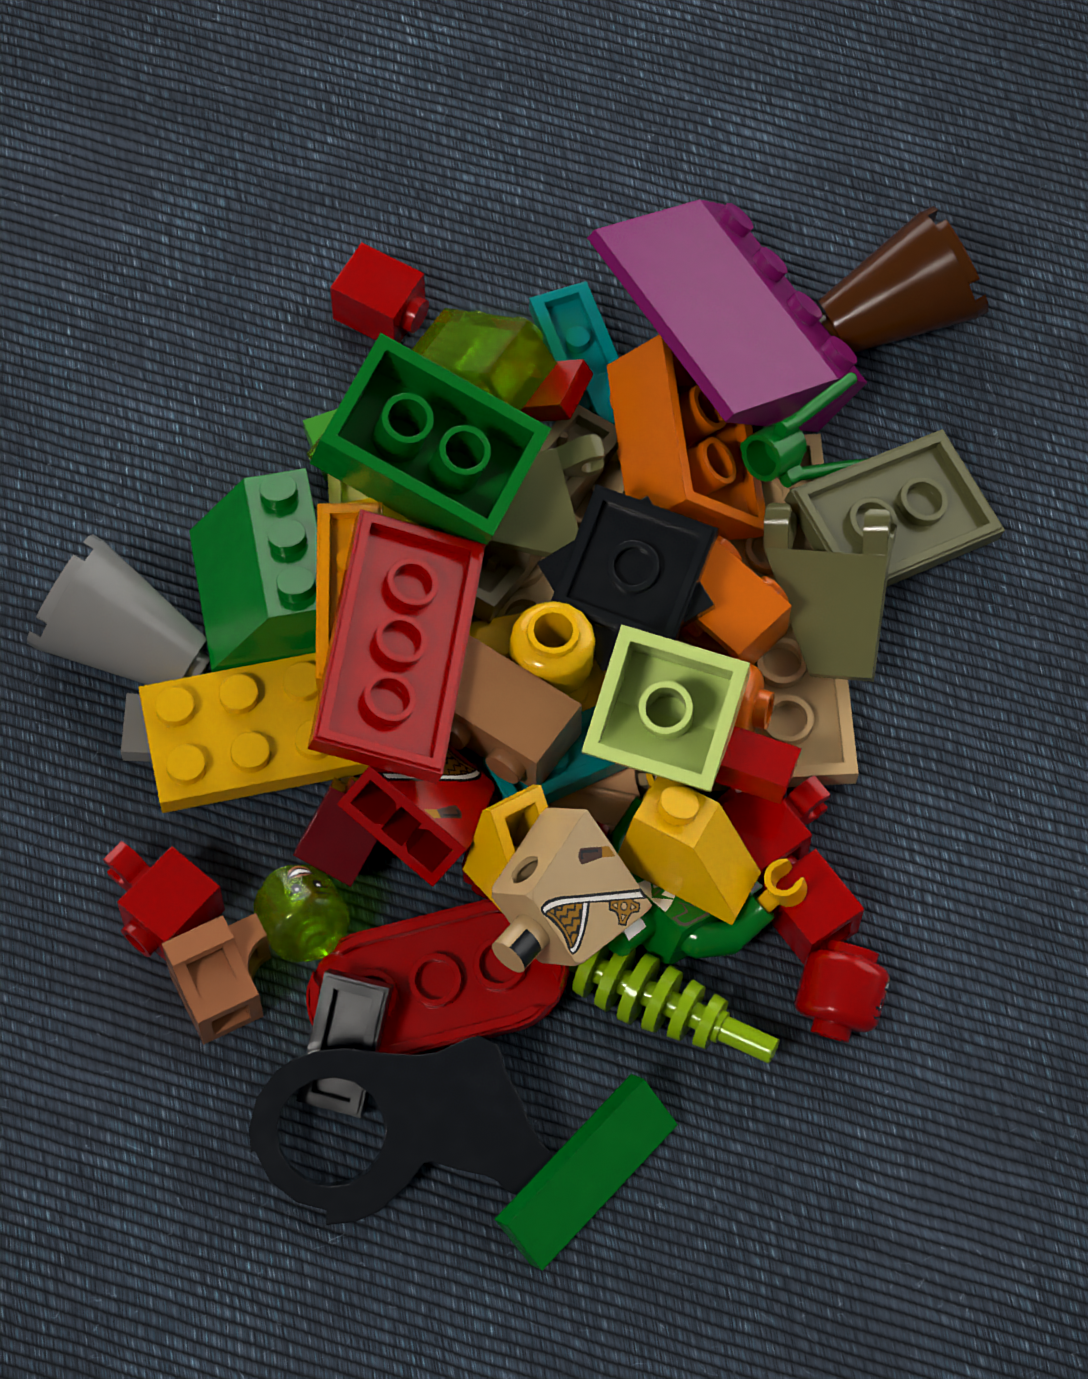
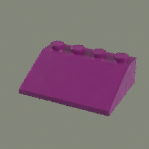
(729, 312)

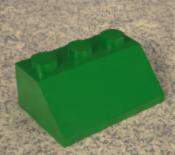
(258, 571)

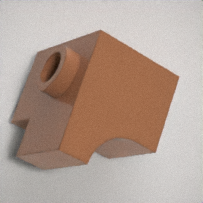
(216, 972)

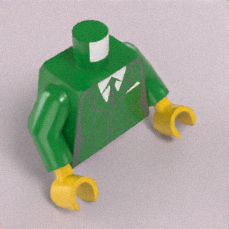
(679, 929)

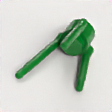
(781, 445)

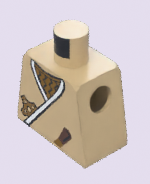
(564, 893)

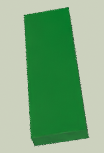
(586, 1172)

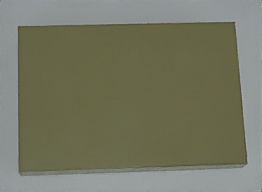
(922, 487)

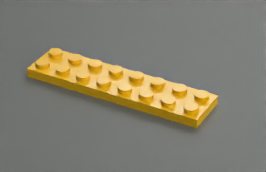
(252, 727)

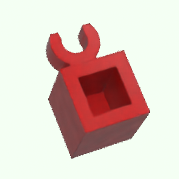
(775, 829)
(161, 898)

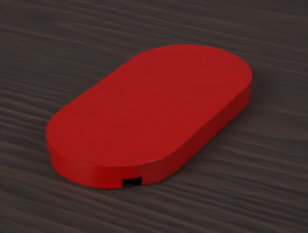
(445, 979)

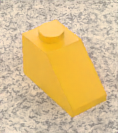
(690, 850)

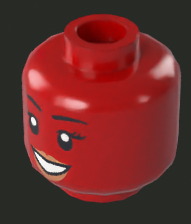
(842, 990)

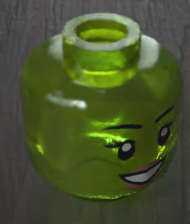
(301, 913)

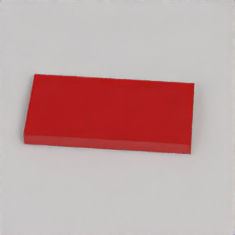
(397, 647)

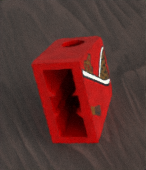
(419, 819)

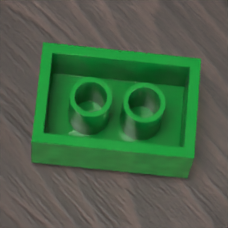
(429, 443)

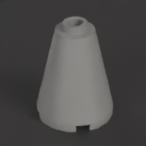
(117, 622)

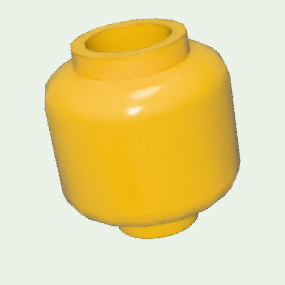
(554, 644)

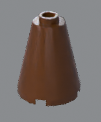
(905, 287)

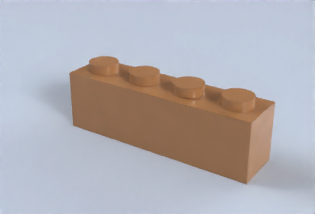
(512, 717)

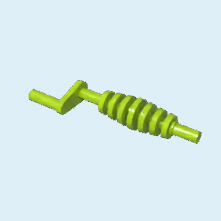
(662, 1000)

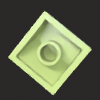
(666, 708)

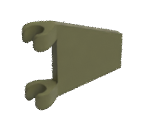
(542, 511)
(833, 594)

